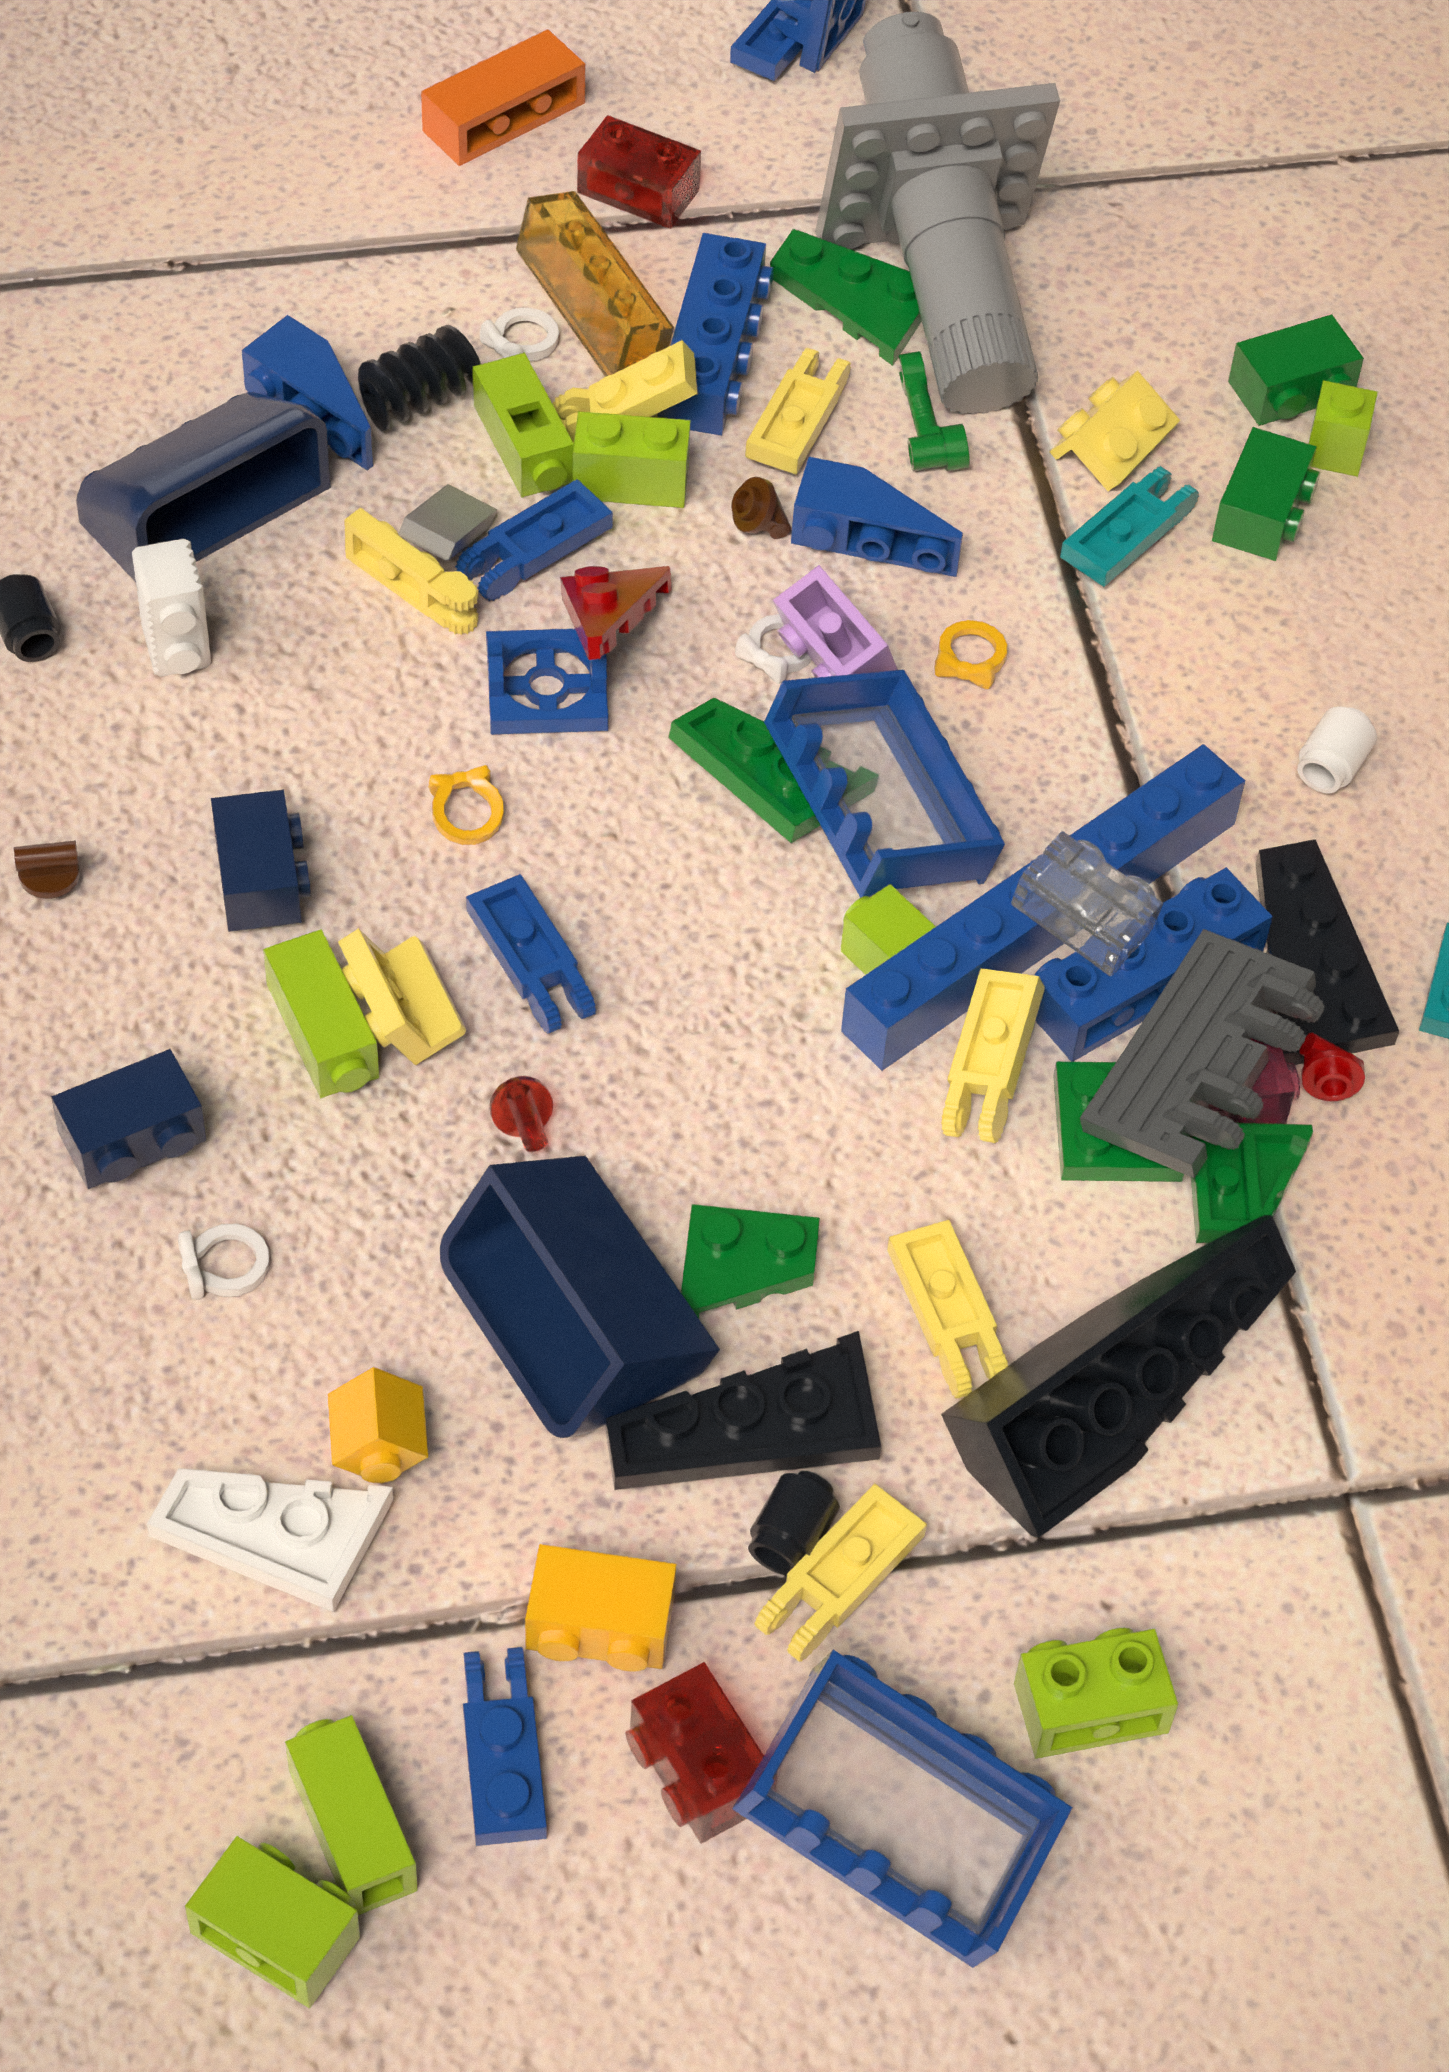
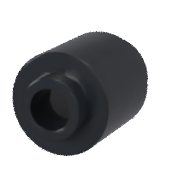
(27, 618)
(792, 1520)

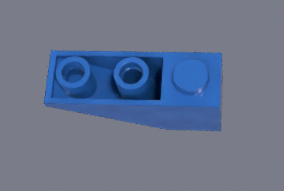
(302, 369)
(864, 517)

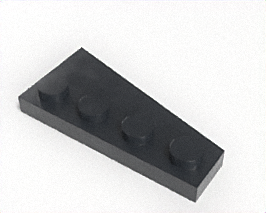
(1317, 934)
(778, 1419)

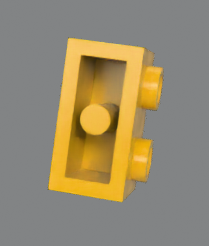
(600, 1608)

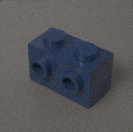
(258, 861)
(129, 1119)

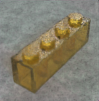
(591, 282)

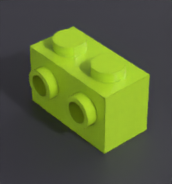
(632, 458)
(1095, 1692)
(274, 1919)

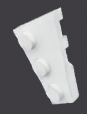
(275, 1533)

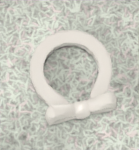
(493, 334)
(775, 667)
(203, 1281)

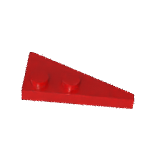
(610, 600)

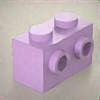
(829, 629)

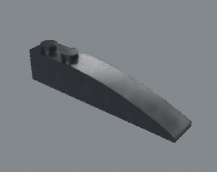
(1095, 1391)

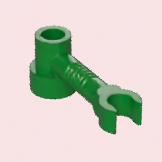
(934, 444)

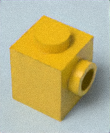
(377, 1426)

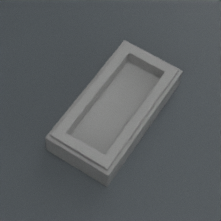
(447, 522)

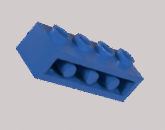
(716, 324)
(1089, 1008)

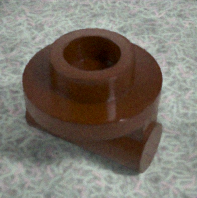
(759, 509)
(48, 868)

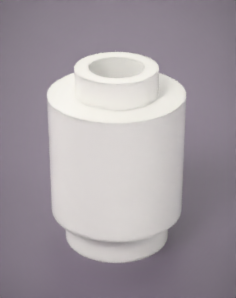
(1336, 749)

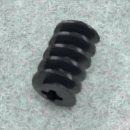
(414, 372)

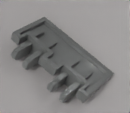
(1201, 1053)

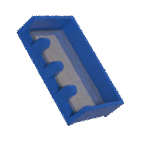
(882, 781)
(904, 1808)

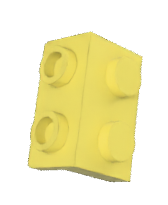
(1117, 430)
(404, 995)

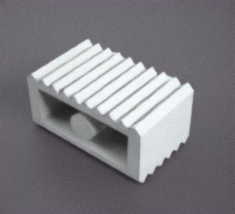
(172, 607)

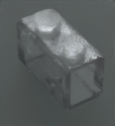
(1087, 902)

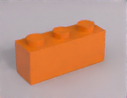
(503, 97)

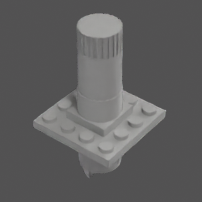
(945, 183)

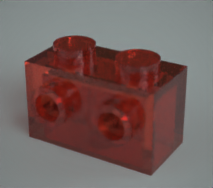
(638, 171)
(696, 1750)

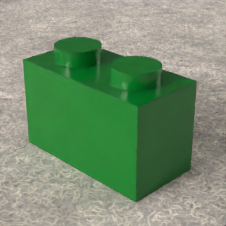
(1285, 369)
(1265, 494)

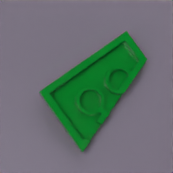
(861, 291)
(747, 762)

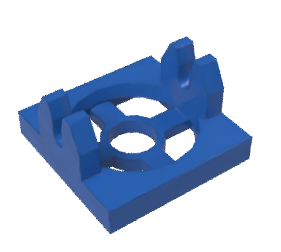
(818, 26)
(515, 718)

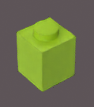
(1341, 427)
(880, 928)

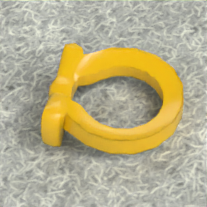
(980, 674)
(478, 779)

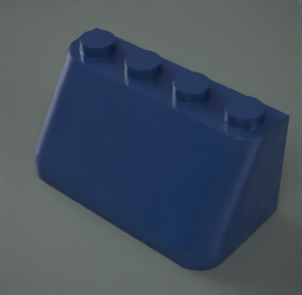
(208, 479)
(570, 1294)

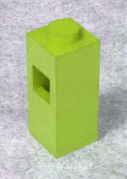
(523, 424)
(321, 1014)
(351, 1813)

